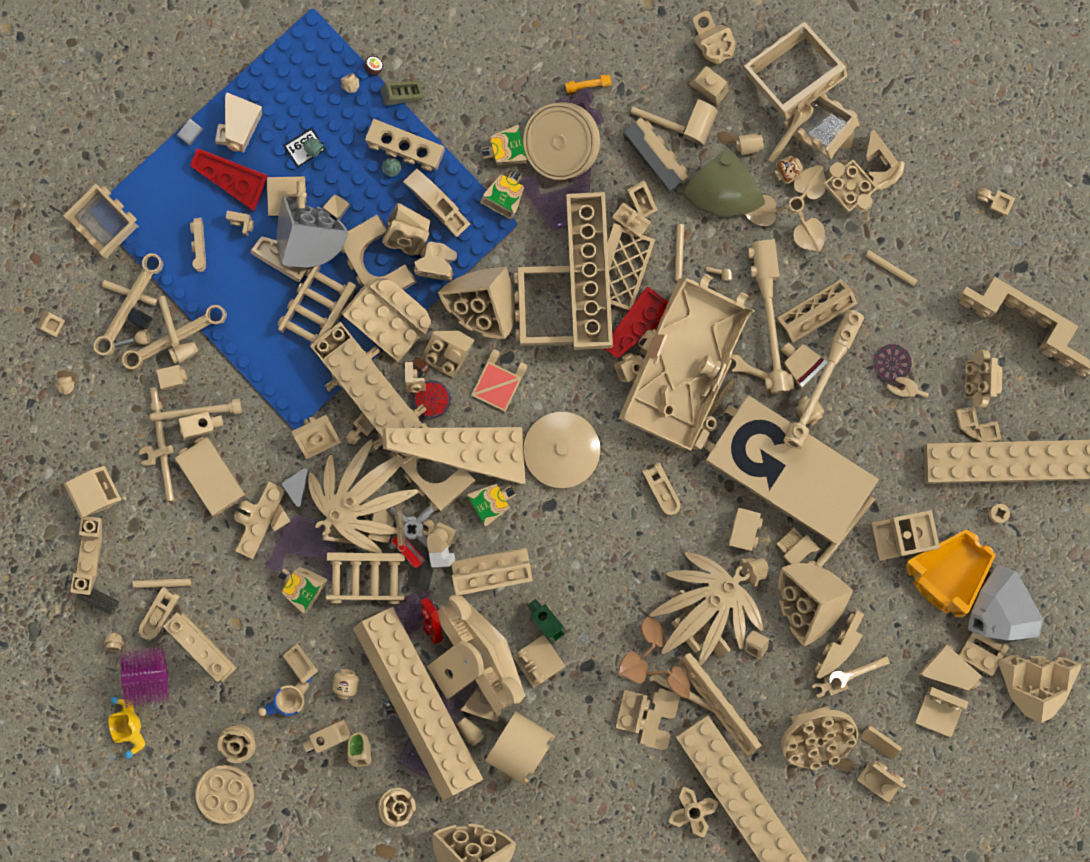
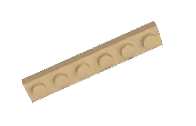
(719, 704)

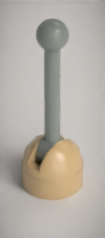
(141, 337)

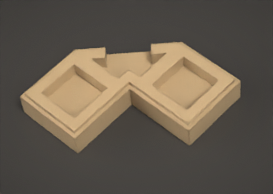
(968, 424)

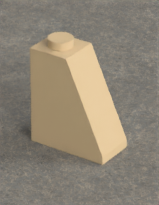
(240, 121)
(951, 670)

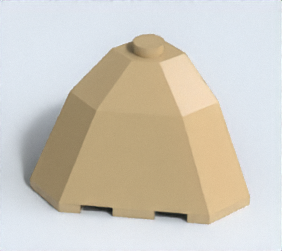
(1039, 684)

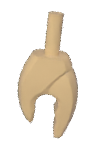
(909, 389)

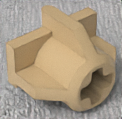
(756, 568)

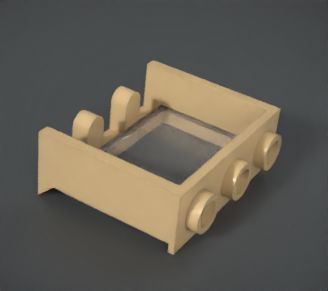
(826, 127)
(101, 220)

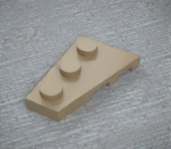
(267, 251)

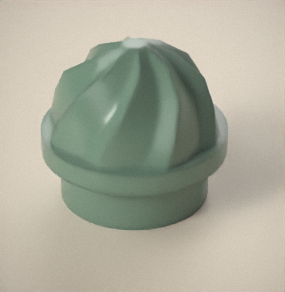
(313, 147)
(391, 167)

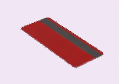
(410, 552)

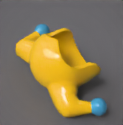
(126, 727)

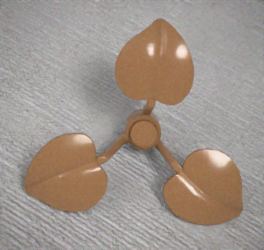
(636, 669)

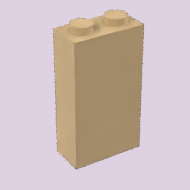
(210, 476)

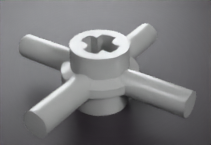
(418, 526)

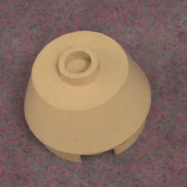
(237, 743)
(396, 807)

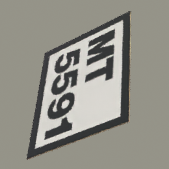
(296, 147)

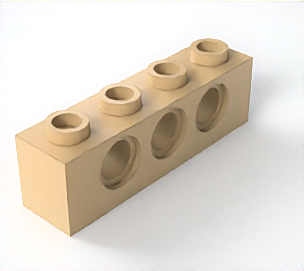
(380, 129)

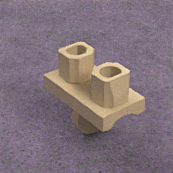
(631, 220)

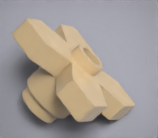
(703, 808)

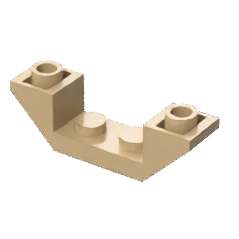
(88, 555)

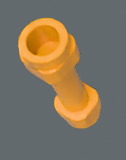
(603, 81)

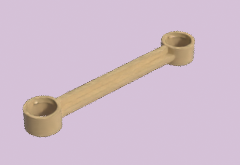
(128, 304)
(182, 333)

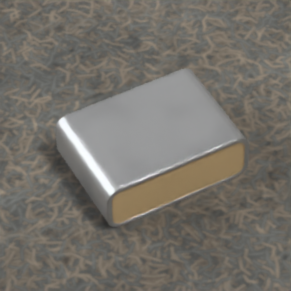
(189, 132)

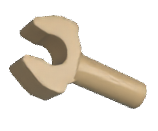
(153, 454)

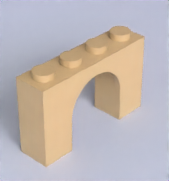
(356, 244)
(442, 493)

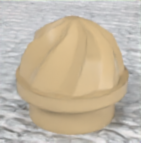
(350, 83)
(65, 384)
(114, 642)

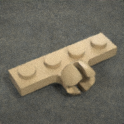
(257, 518)

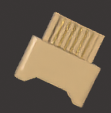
(796, 546)

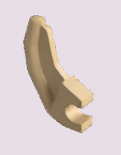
(887, 178)

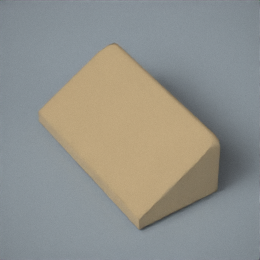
(880, 742)

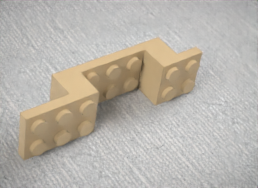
(1060, 329)

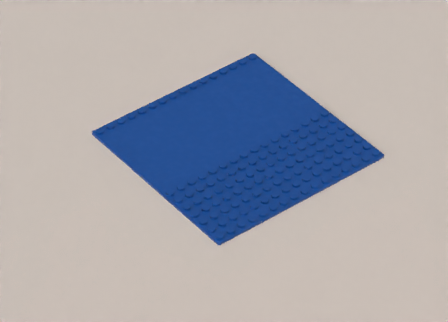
(297, 90)

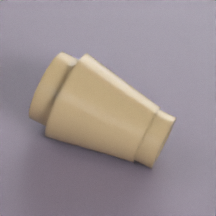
(182, 352)
(470, 731)

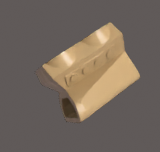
(406, 230)
(435, 262)

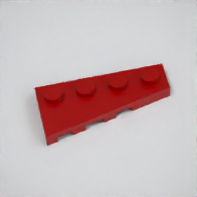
(234, 178)
(642, 316)

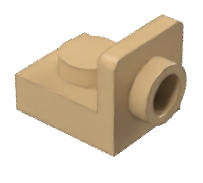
(238, 219)
(413, 383)

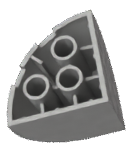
(307, 235)

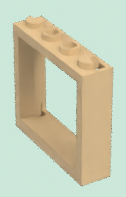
(811, 92)
(520, 314)

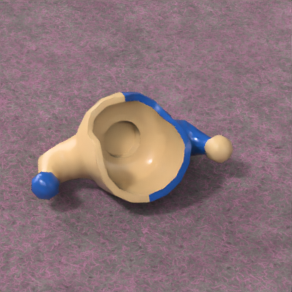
(287, 700)

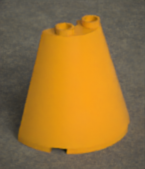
(952, 573)

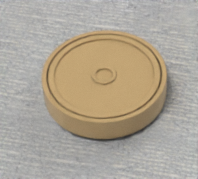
(561, 140)

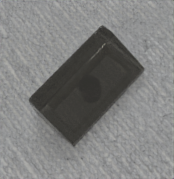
(420, 576)
(100, 600)

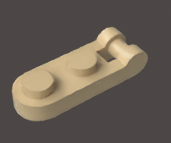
(198, 245)
(662, 490)
(158, 614)

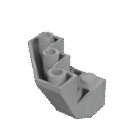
(1005, 608)

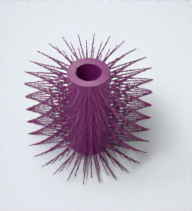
(144, 676)

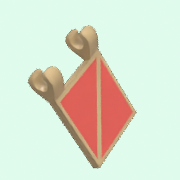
(496, 384)

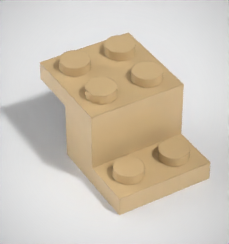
(905, 535)

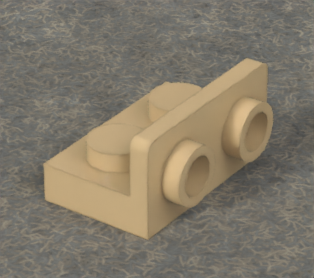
(632, 711)

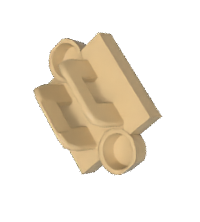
(850, 186)
(982, 378)

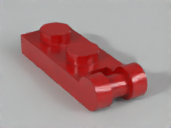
(431, 623)

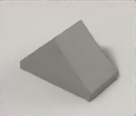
(296, 486)

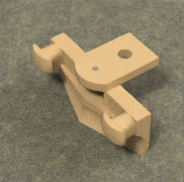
(477, 655)

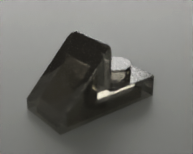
(392, 723)

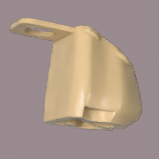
(714, 41)

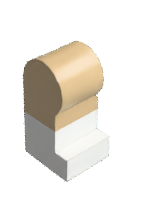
(438, 549)

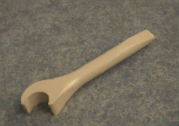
(799, 118)
(742, 366)
(844, 677)

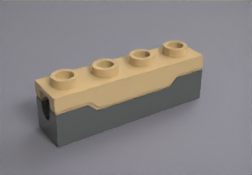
(655, 155)

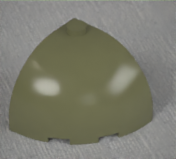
(724, 187)

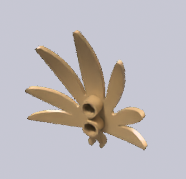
(346, 506)
(720, 594)

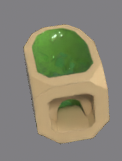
(359, 750)

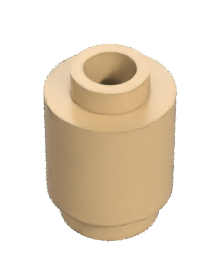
(749, 144)

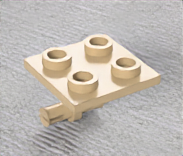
(285, 186)

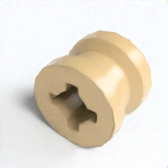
(709, 366)
(995, 514)

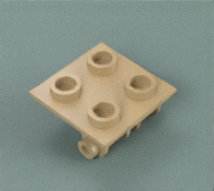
(538, 661)

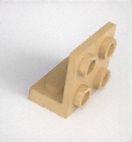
(940, 711)
(880, 781)

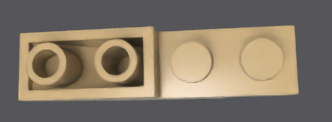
(437, 202)
(837, 654)

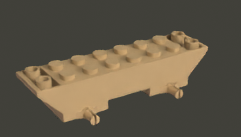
(365, 384)

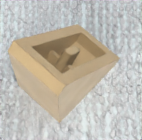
(641, 199)

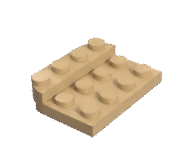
(388, 316)

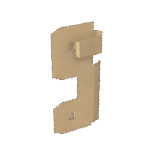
(666, 706)

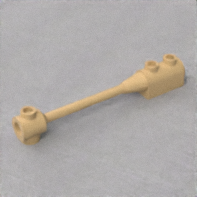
(767, 271)
(839, 347)

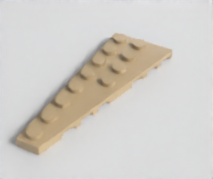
(481, 450)

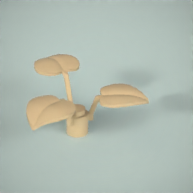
(809, 234)

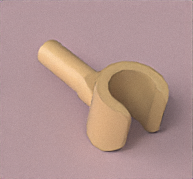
(726, 273)

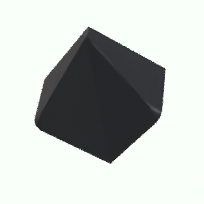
(140, 318)

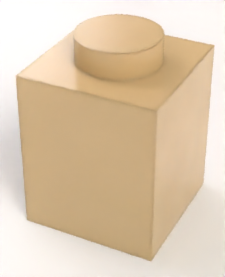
(171, 377)

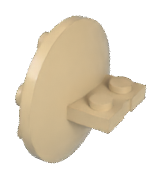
(819, 738)

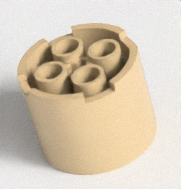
(520, 748)

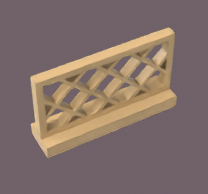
(613, 240)

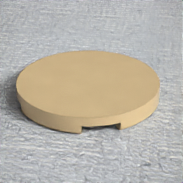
(224, 794)

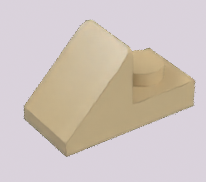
(877, 147)

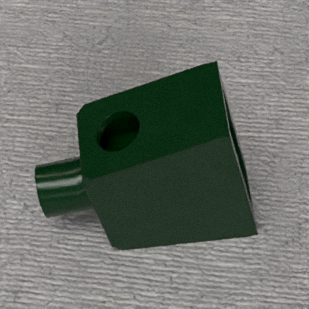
(551, 626)

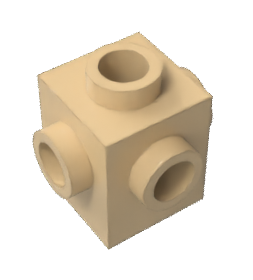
(628, 367)

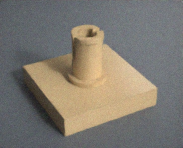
(316, 436)

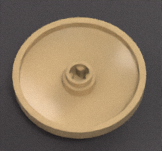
(561, 450)

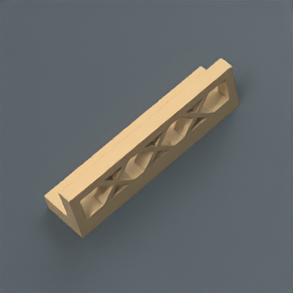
(819, 313)

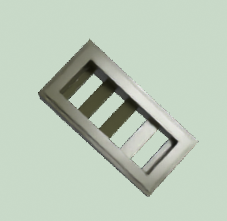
(390, 95)

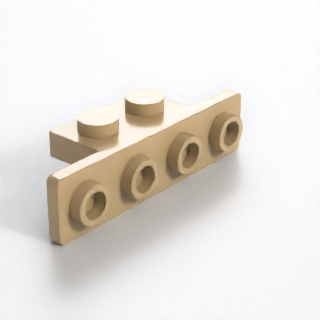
(697, 640)

